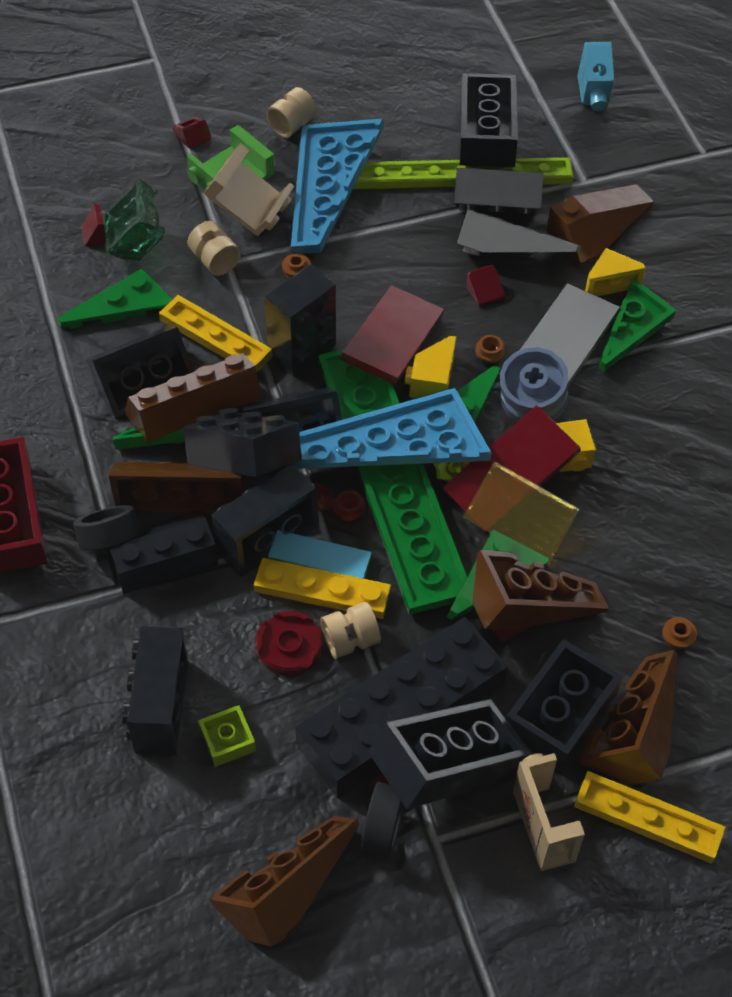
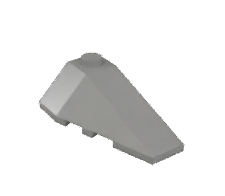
(492, 234)

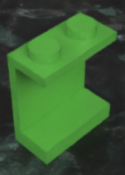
(258, 159)

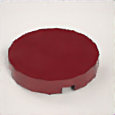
(289, 643)

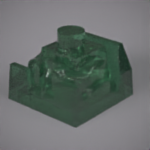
(133, 223)

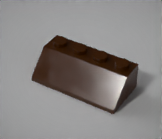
(197, 394)
(173, 487)

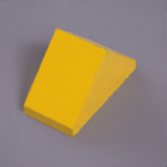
(613, 273)

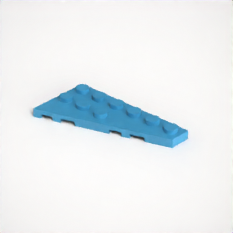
(327, 172)
(410, 432)

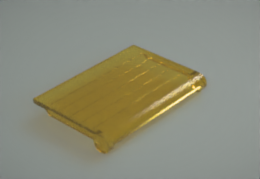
(521, 511)

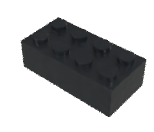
(488, 120)
(447, 753)

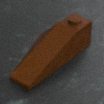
(597, 219)
(525, 595)
(638, 733)
(279, 894)

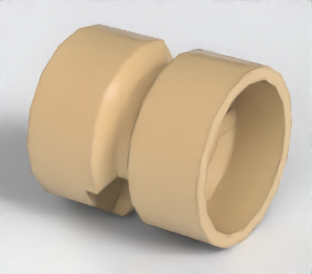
(291, 112)
(214, 248)
(361, 625)

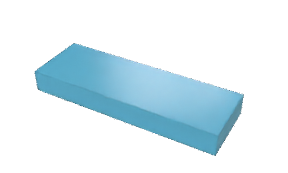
(320, 555)

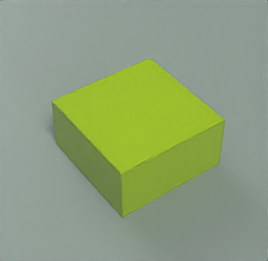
(227, 735)

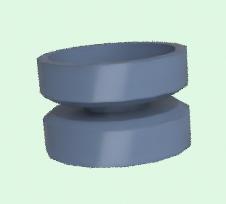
(533, 379)

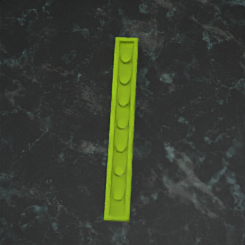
(443, 172)

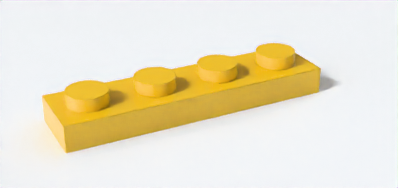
(213, 332)
(320, 587)
(650, 817)

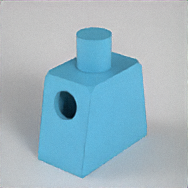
(596, 87)

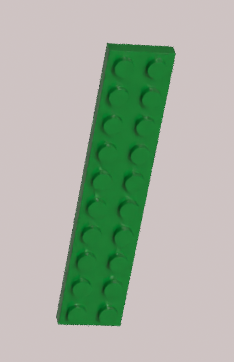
(400, 500)

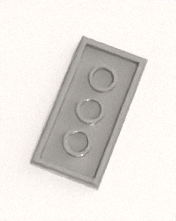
(573, 327)

